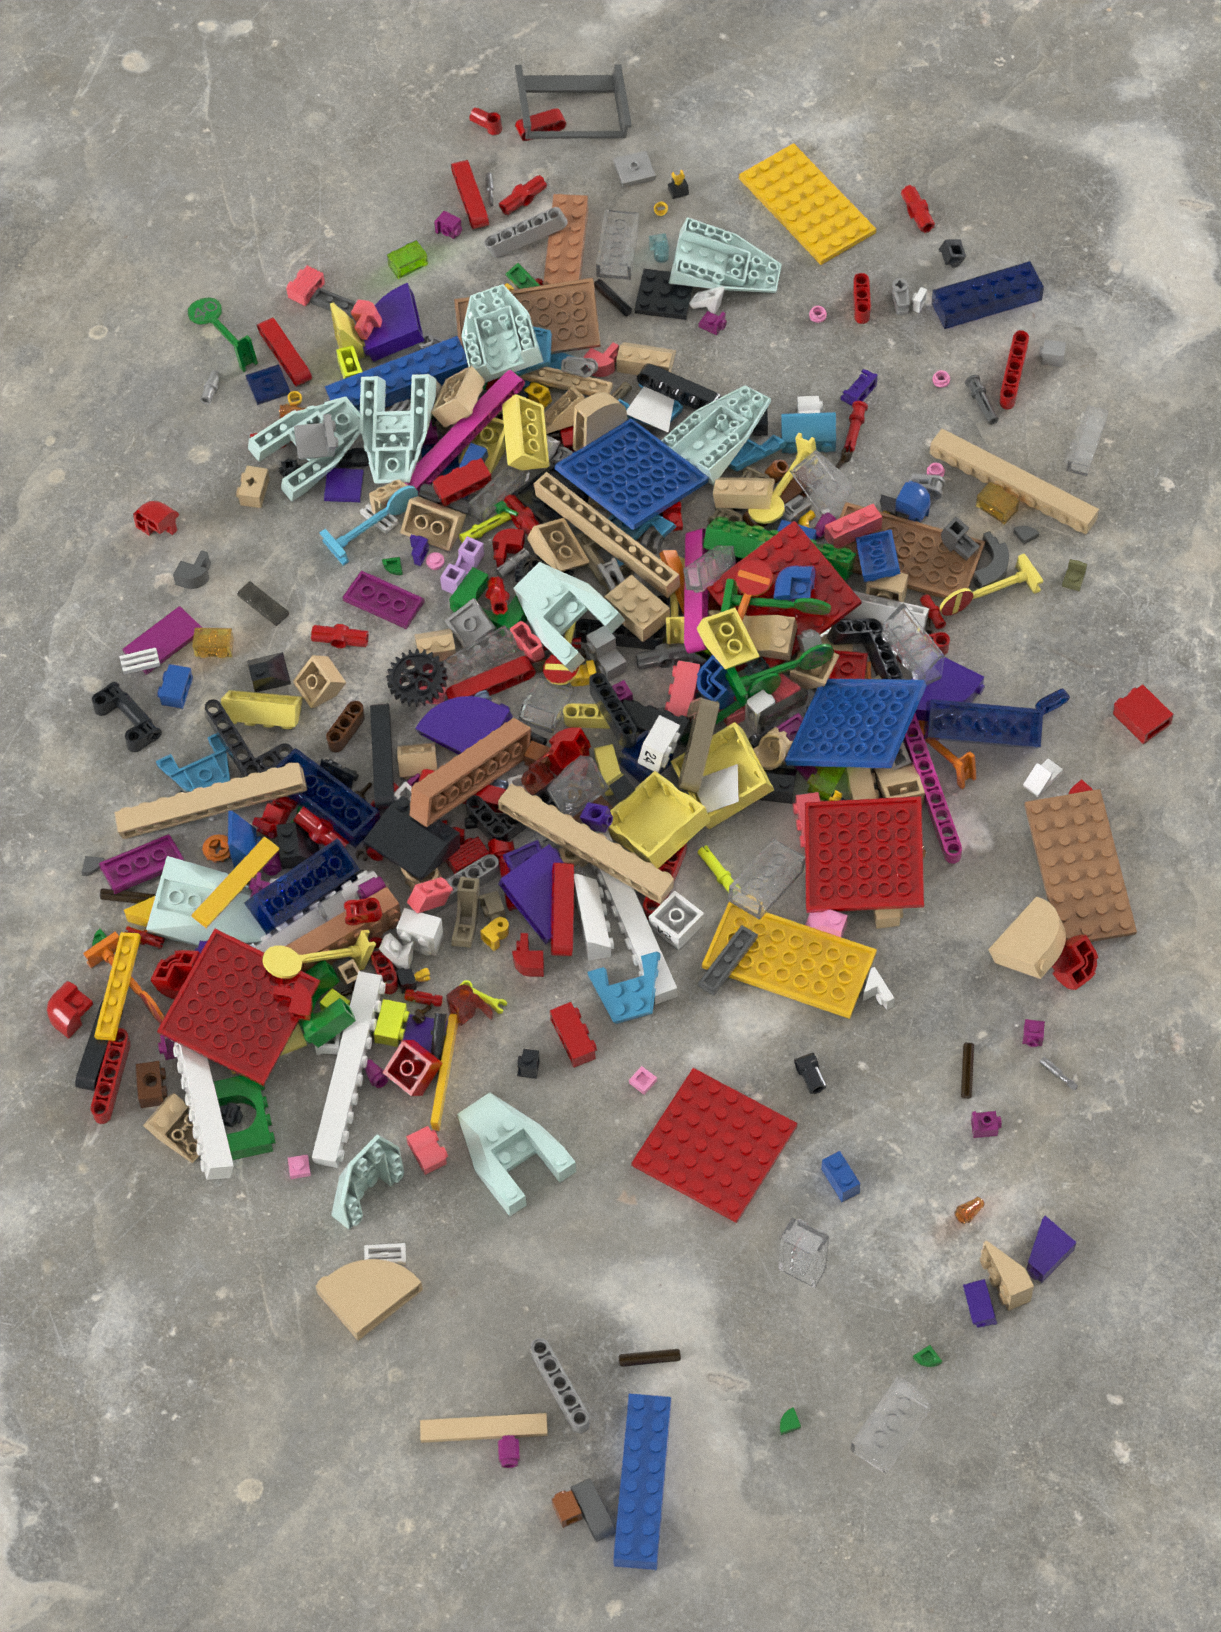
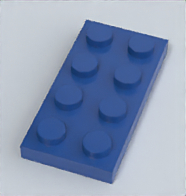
(878, 555)

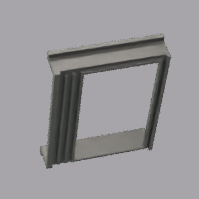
(574, 84)

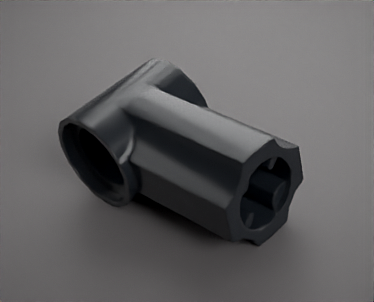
(808, 1068)

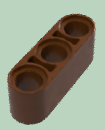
(342, 733)

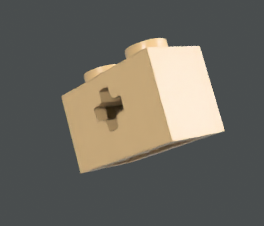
(253, 486)

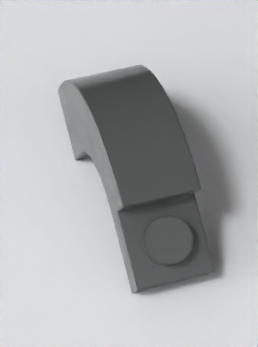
(998, 567)

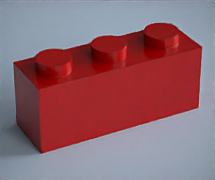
(462, 482)
(573, 1034)

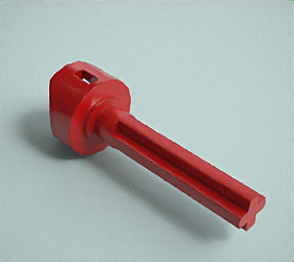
(498, 849)

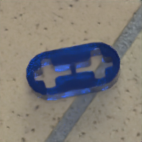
(1053, 701)

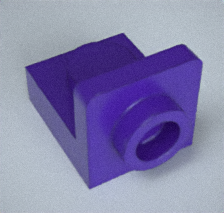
(420, 549)

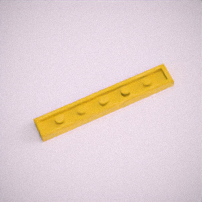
(235, 882)
(117, 986)
(444, 1072)

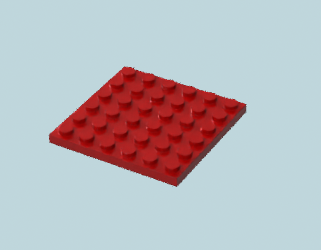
(788, 549)
(864, 854)
(230, 1009)
(714, 1145)

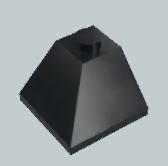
(268, 672)

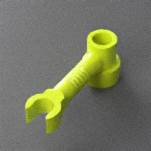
(487, 999)

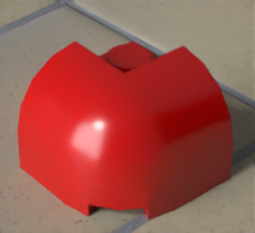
(155, 517)
(567, 747)
(1076, 962)
(173, 971)
(67, 1008)

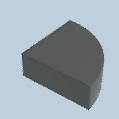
(1026, 533)
(91, 865)

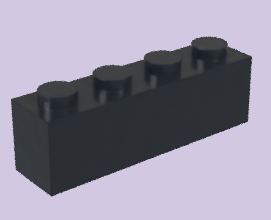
(645, 718)

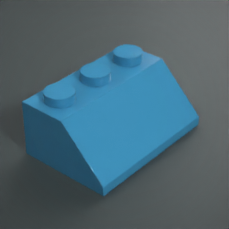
(816, 425)

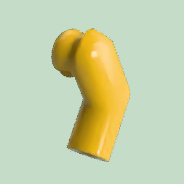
(806, 518)

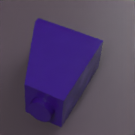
(1049, 1250)

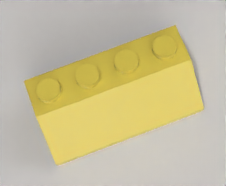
(525, 433)
(262, 708)

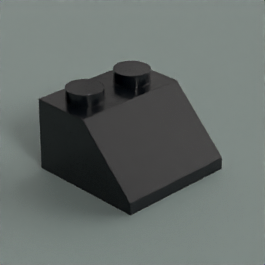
(783, 782)
(294, 845)

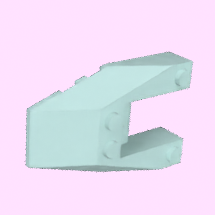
(282, 432)
(395, 437)
(555, 603)
(503, 1139)

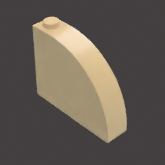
(596, 417)
(1032, 940)
(367, 1293)

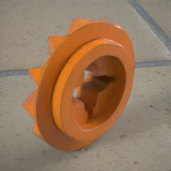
(212, 843)

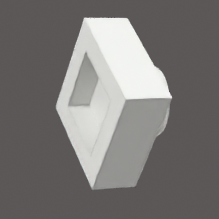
(919, 299)

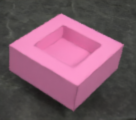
(643, 1080)
(299, 1166)

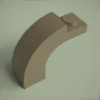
(467, 912)

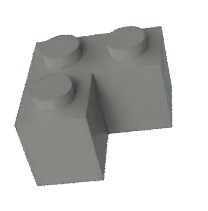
(603, 651)

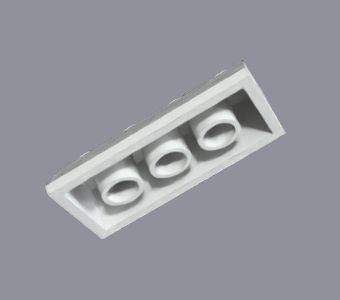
(592, 917)

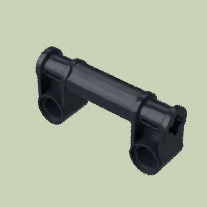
(143, 731)

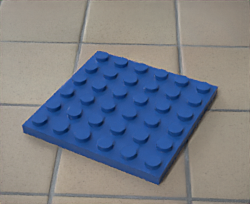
(632, 473)
(856, 723)

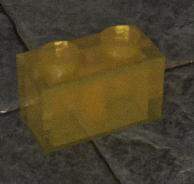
(997, 503)
(213, 642)

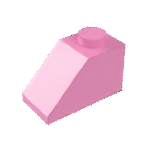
(829, 922)

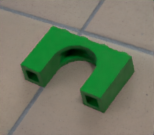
(473, 587)
(332, 1019)
(257, 1137)

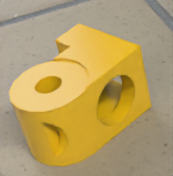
(539, 394)
(584, 674)
(494, 932)

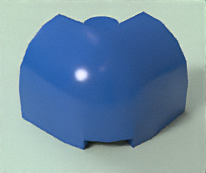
(913, 501)
(794, 583)
(713, 683)

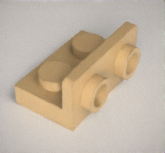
(380, 497)

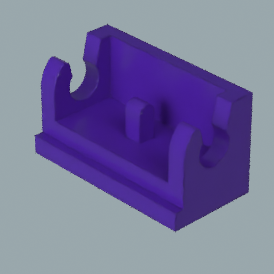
(860, 388)
(980, 1303)

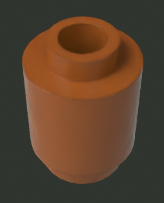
(777, 470)

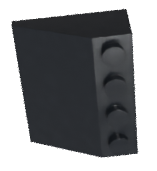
(409, 842)

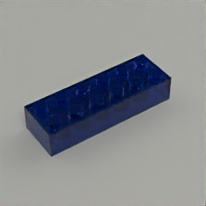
(987, 295)
(983, 724)
(333, 800)
(301, 886)

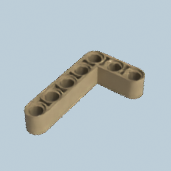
(704, 717)

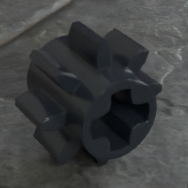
(288, 467)
(231, 1114)

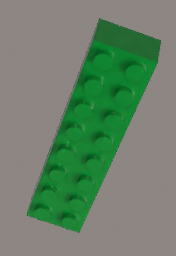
(749, 538)

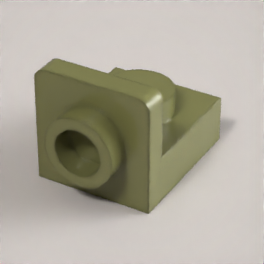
(1074, 575)

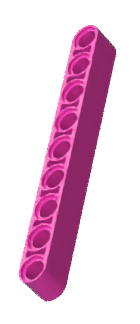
(465, 430)
(695, 603)
(933, 793)

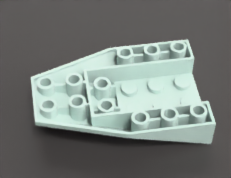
(721, 258)
(498, 334)
(718, 430)
(182, 891)
(375, 1160)

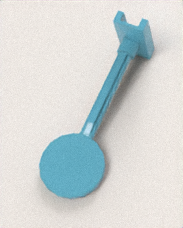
(396, 505)

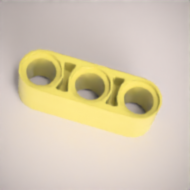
(581, 717)
(607, 763)

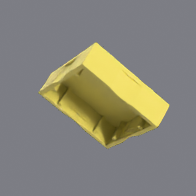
(727, 749)
(656, 820)

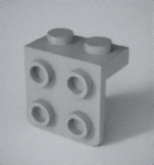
(316, 439)

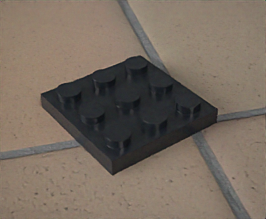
(662, 298)
(541, 510)

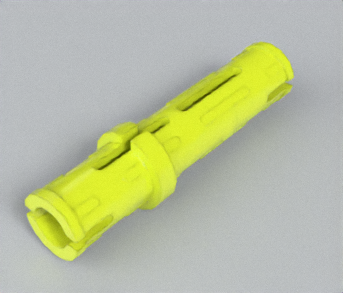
(502, 518)
(715, 866)

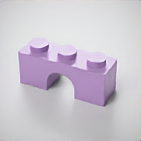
(469, 556)

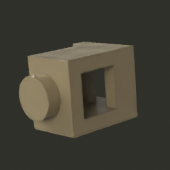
(492, 905)

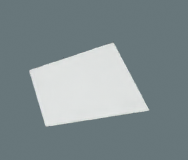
(652, 408)
(719, 789)

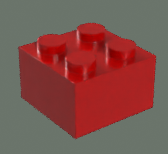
(412, 1067)

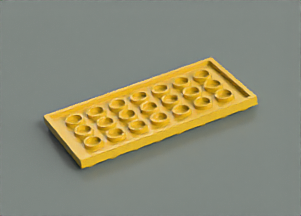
(807, 204)
(796, 961)

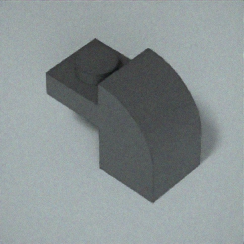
(955, 538)
(193, 575)

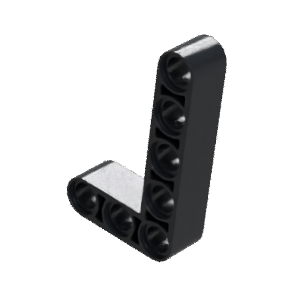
(869, 633)
(628, 639)
(241, 747)
(499, 824)

